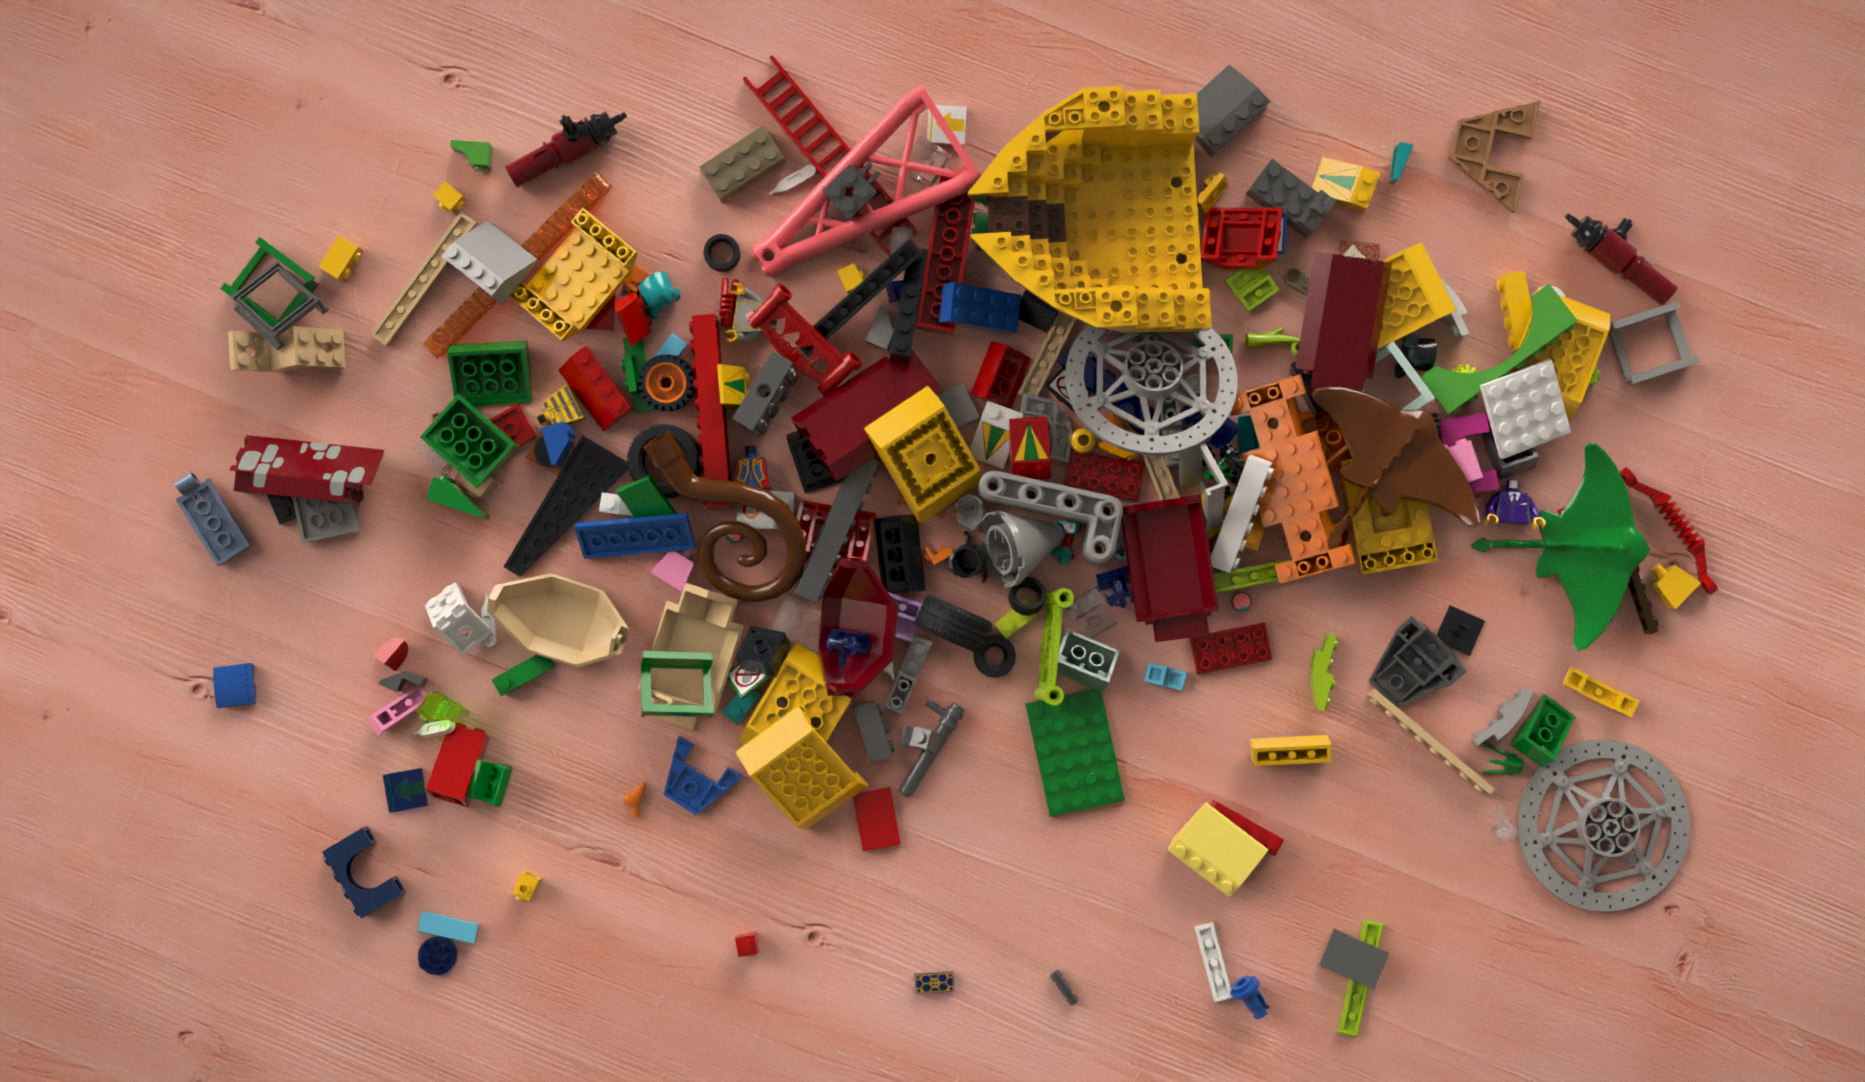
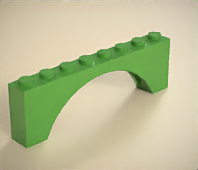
(1548, 320)

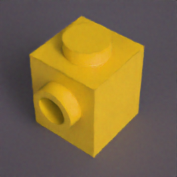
(449, 198)
(850, 277)
(526, 886)

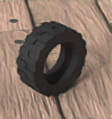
(1008, 662)

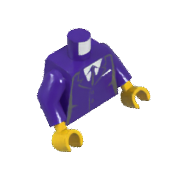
(1512, 508)

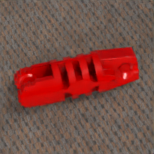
(727, 302)

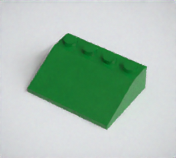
(491, 372)
(469, 441)

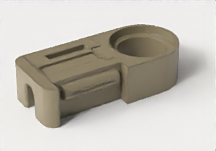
(1301, 284)

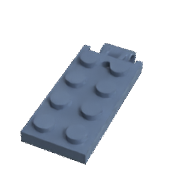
(211, 518)

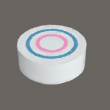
(1194, 382)

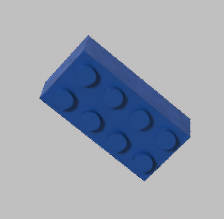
(980, 308)

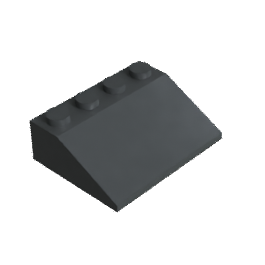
(1226, 108)

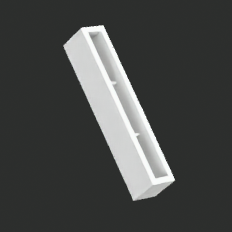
(1240, 512)

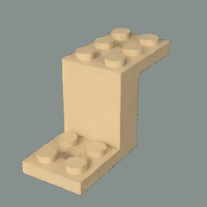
(301, 349)

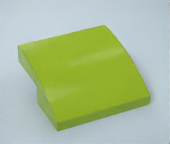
(1251, 287)

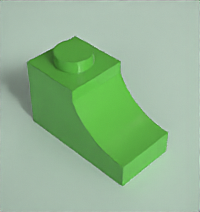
(478, 153)

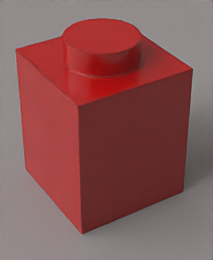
(747, 944)

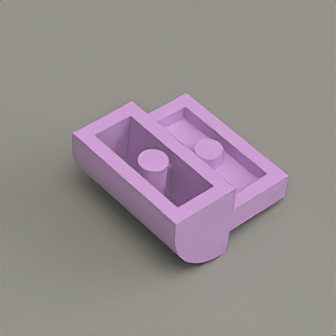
(906, 617)

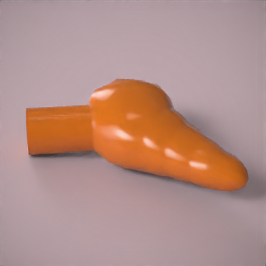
(634, 798)

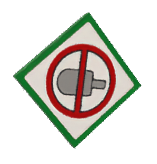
(745, 681)

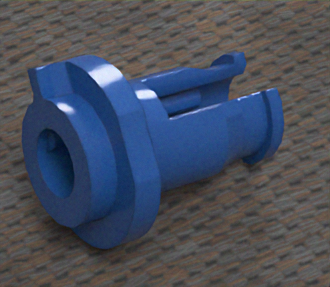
(1247, 990)

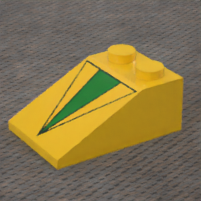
(1346, 183)
(732, 385)

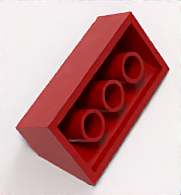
(595, 388)

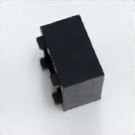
(763, 651)

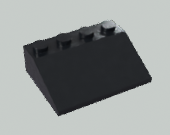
(809, 467)

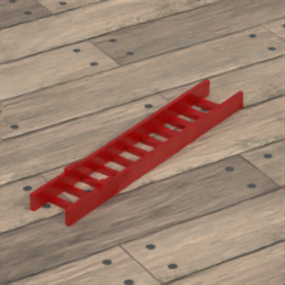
(806, 128)

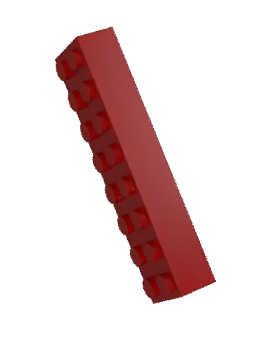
(944, 258)

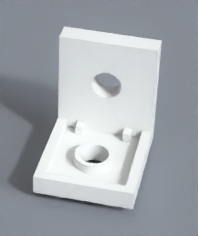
(451, 614)

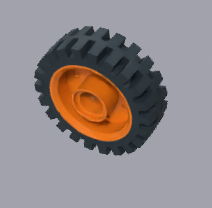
(651, 380)

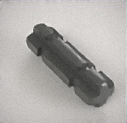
(1064, 987)

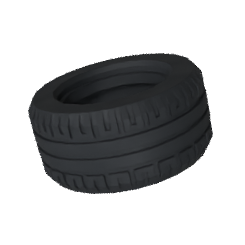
(637, 454)
(953, 624)

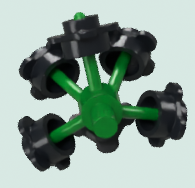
(1234, 463)

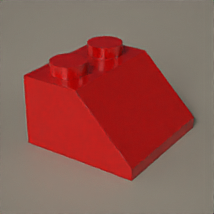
(632, 317)

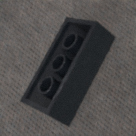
(900, 553)

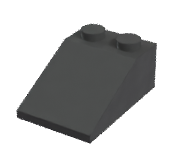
(1511, 465)

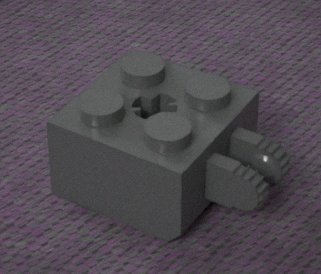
(862, 190)

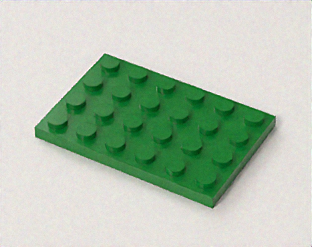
(1075, 752)

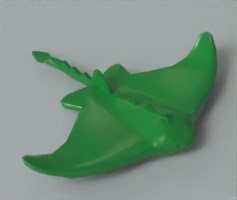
(1589, 546)

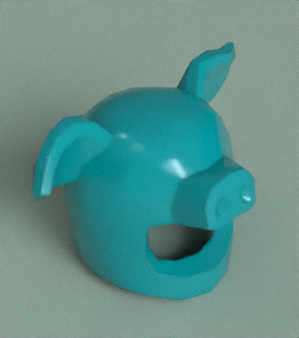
(658, 293)

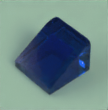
(894, 290)

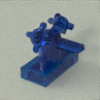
(1117, 581)
(847, 641)

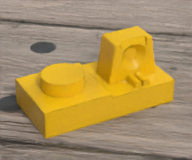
(1214, 188)

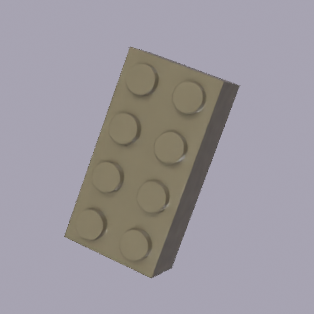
(742, 164)

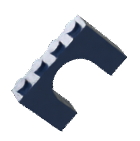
(340, 858)

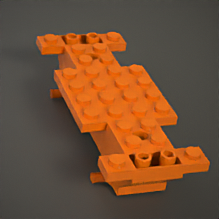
(1300, 482)

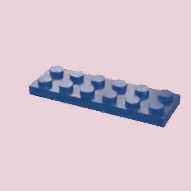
(635, 536)

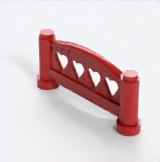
(776, 308)

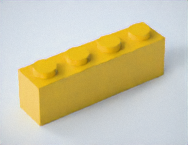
(1516, 305)
(1290, 750)

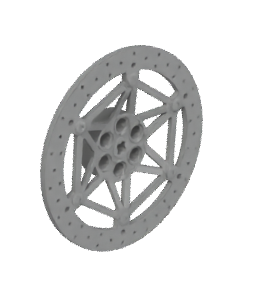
(1151, 371)
(1660, 776)

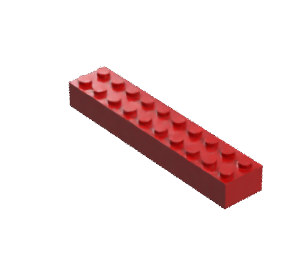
(713, 417)

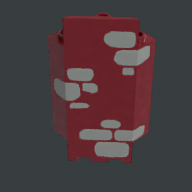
(305, 469)

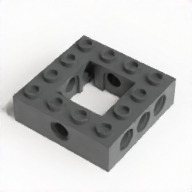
(773, 379)

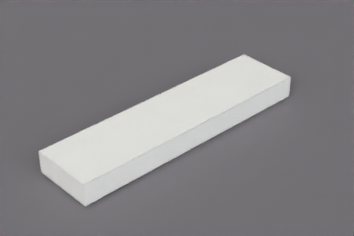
(1213, 961)

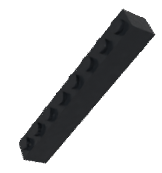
(865, 291)

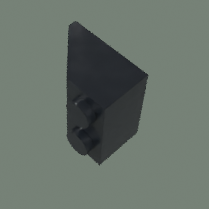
(1036, 312)

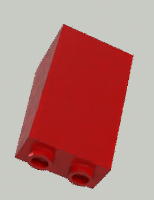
(456, 764)

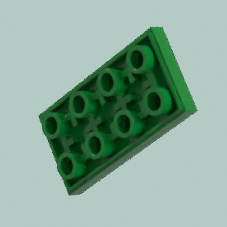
(645, 498)

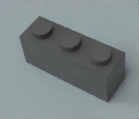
(874, 731)

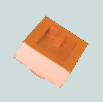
(634, 280)
(941, 555)

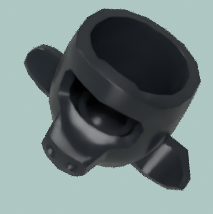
(1419, 353)
(968, 560)

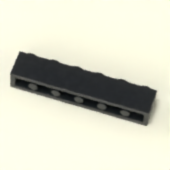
(908, 310)

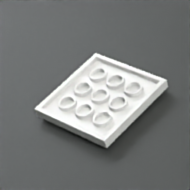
(1525, 408)

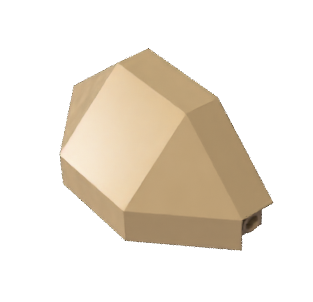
(559, 619)

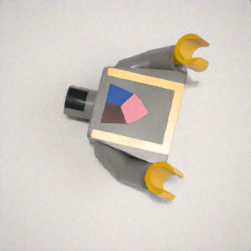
(746, 305)

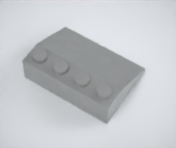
(490, 260)

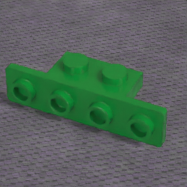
(632, 363)

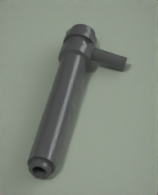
(946, 725)

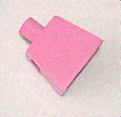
(675, 568)

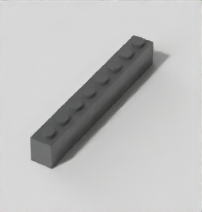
(834, 531)

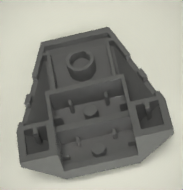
(1415, 664)

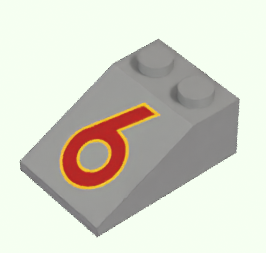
(760, 520)

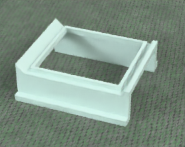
(1426, 395)

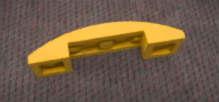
(1600, 692)

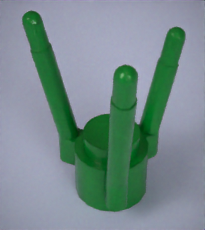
(1511, 764)

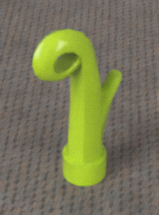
(1253, 340)

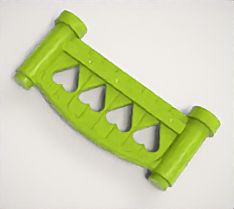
(1050, 646)

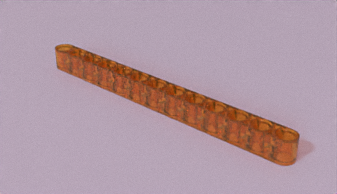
(537, 245)

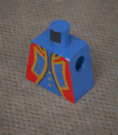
(752, 469)

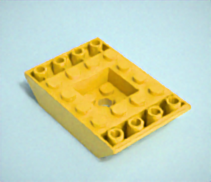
(906, 438)
(1392, 540)

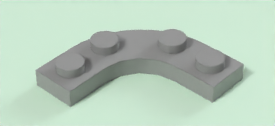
(1058, 423)

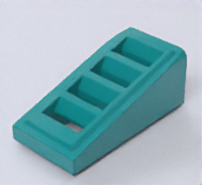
(1400, 157)

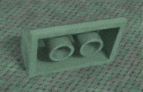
(1086, 660)

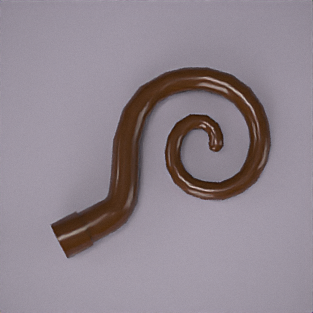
(668, 457)

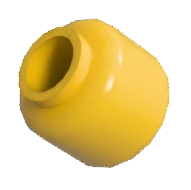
(1082, 441)

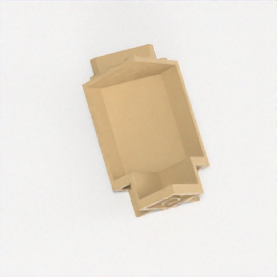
(696, 624)

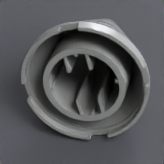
(1016, 545)

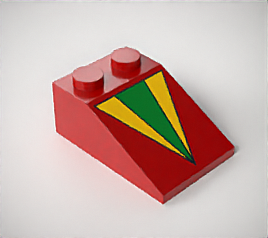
(1030, 447)

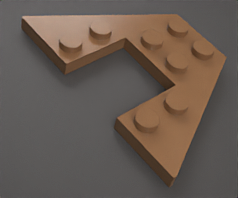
(1473, 145)

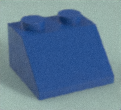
(559, 442)

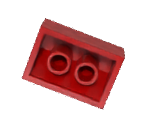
(1000, 375)

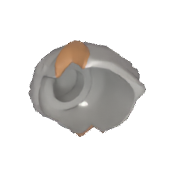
(969, 511)

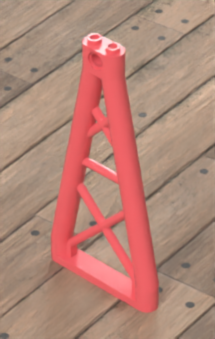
(909, 105)

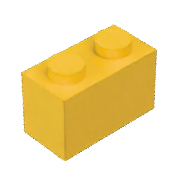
(341, 258)

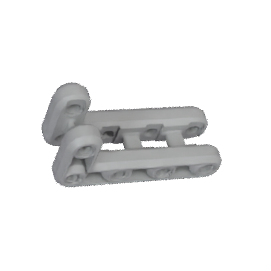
(1049, 500)

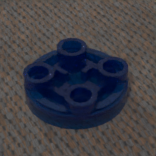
(437, 955)

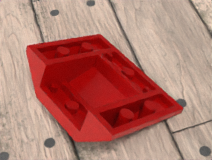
(1241, 237)
(812, 517)

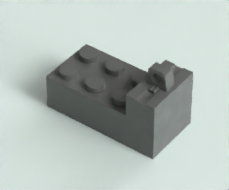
(1300, 202)

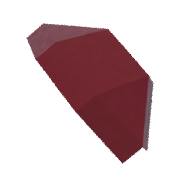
(856, 603)

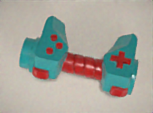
(1065, 552)

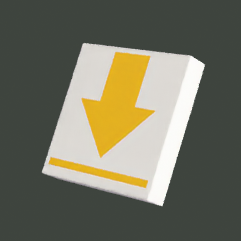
(955, 118)

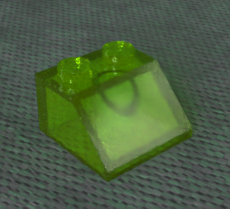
(439, 707)

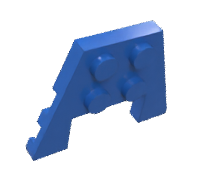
(691, 787)

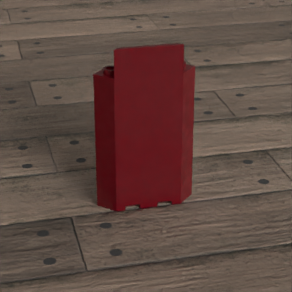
(1342, 320)
(838, 419)
(1170, 566)

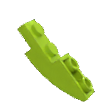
(1320, 680)

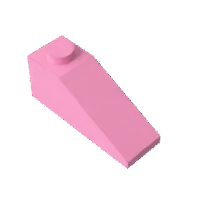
(397, 710)

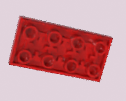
(1104, 475)
(1231, 648)

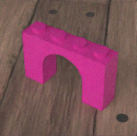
(1465, 426)

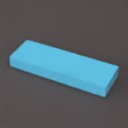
(448, 927)

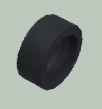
(721, 238)
(1021, 608)

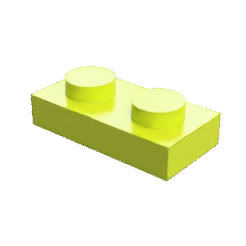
(1012, 622)

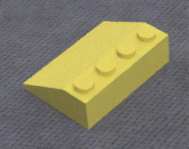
(1217, 849)

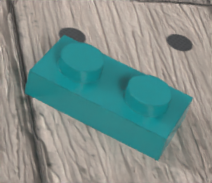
(739, 707)

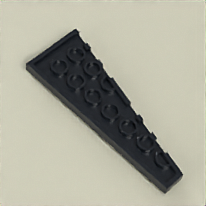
(575, 490)

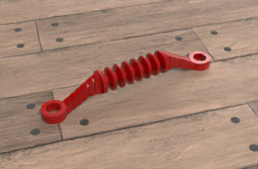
(1696, 547)

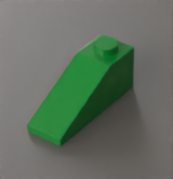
(522, 674)

